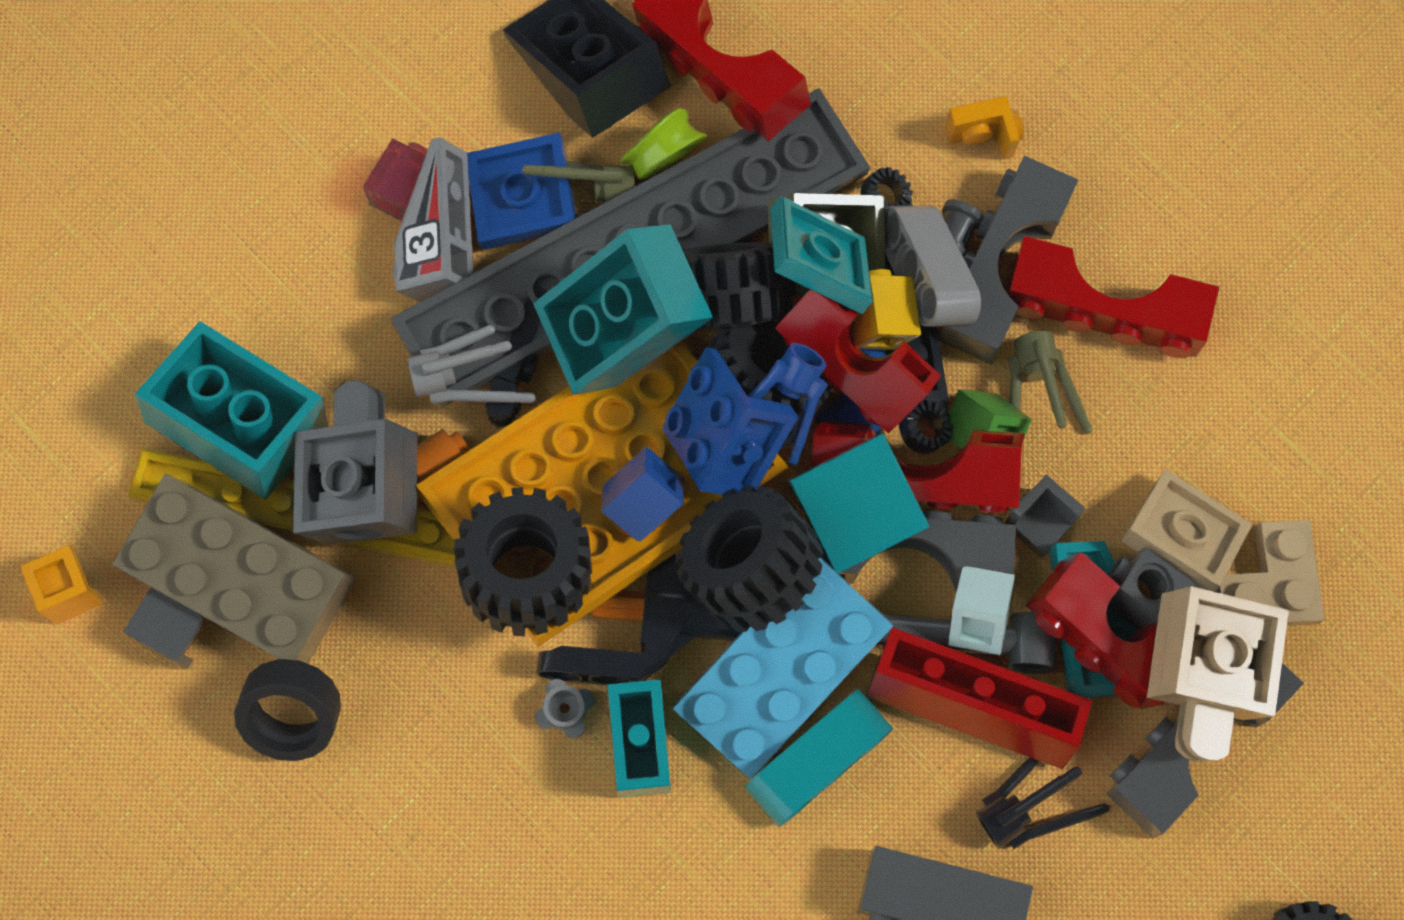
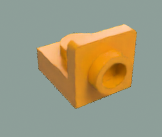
(982, 119)

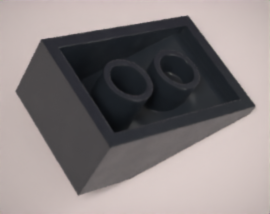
(589, 60)

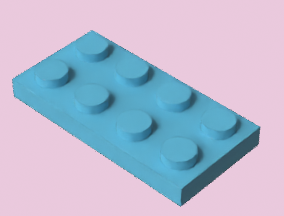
(781, 674)

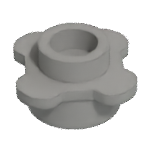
(561, 694)

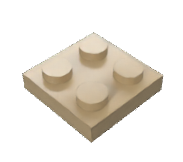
(1188, 531)

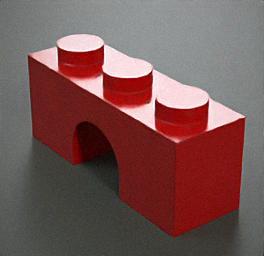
(880, 386)
(1074, 608)

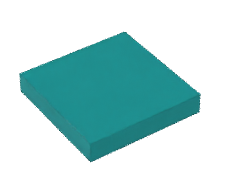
(820, 255)
(859, 503)

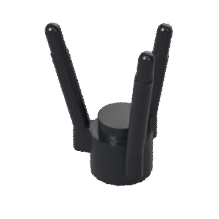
(1006, 818)

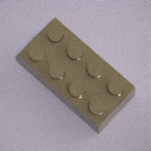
(234, 570)

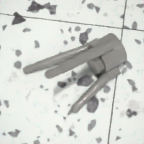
(434, 370)

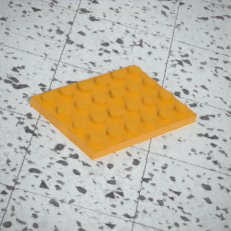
(571, 452)

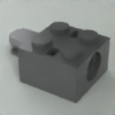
(355, 475)

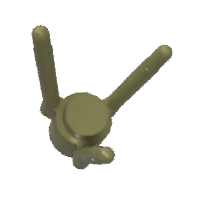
(608, 179)
(1041, 361)

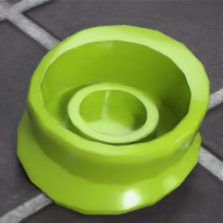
(663, 145)

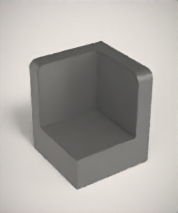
(1044, 515)
(165, 626)

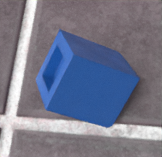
(642, 494)

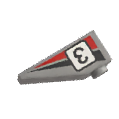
(436, 229)

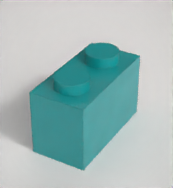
(639, 738)

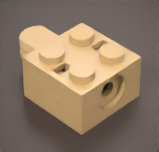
(1217, 663)

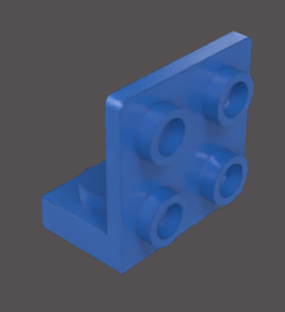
(722, 431)

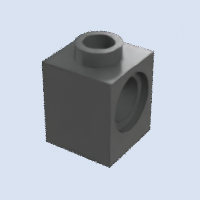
(1155, 573)

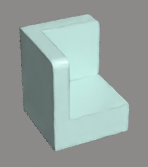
(981, 610)

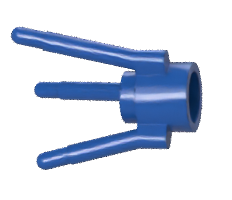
(797, 375)

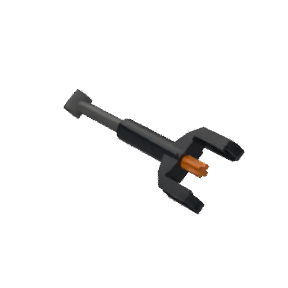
(675, 617)

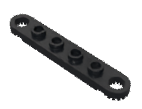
(927, 345)

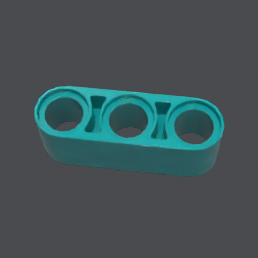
(818, 758)

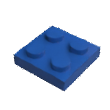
(518, 205)

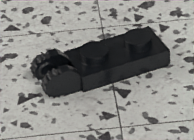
(508, 380)

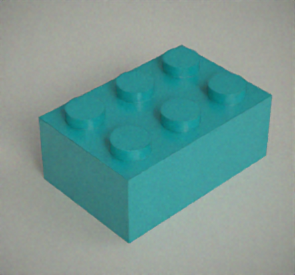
(622, 308)
(230, 408)

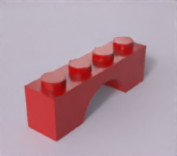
(758, 88)
(1170, 318)
(980, 474)

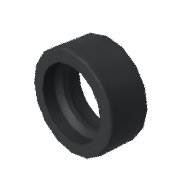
(275, 737)

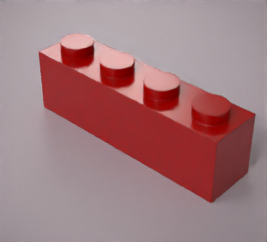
(979, 698)

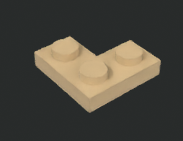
(1286, 573)

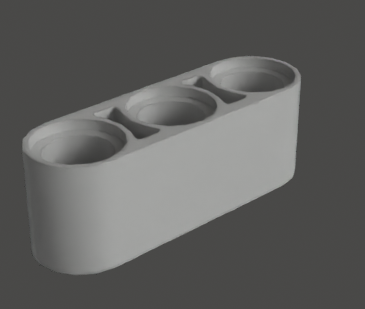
(924, 248)

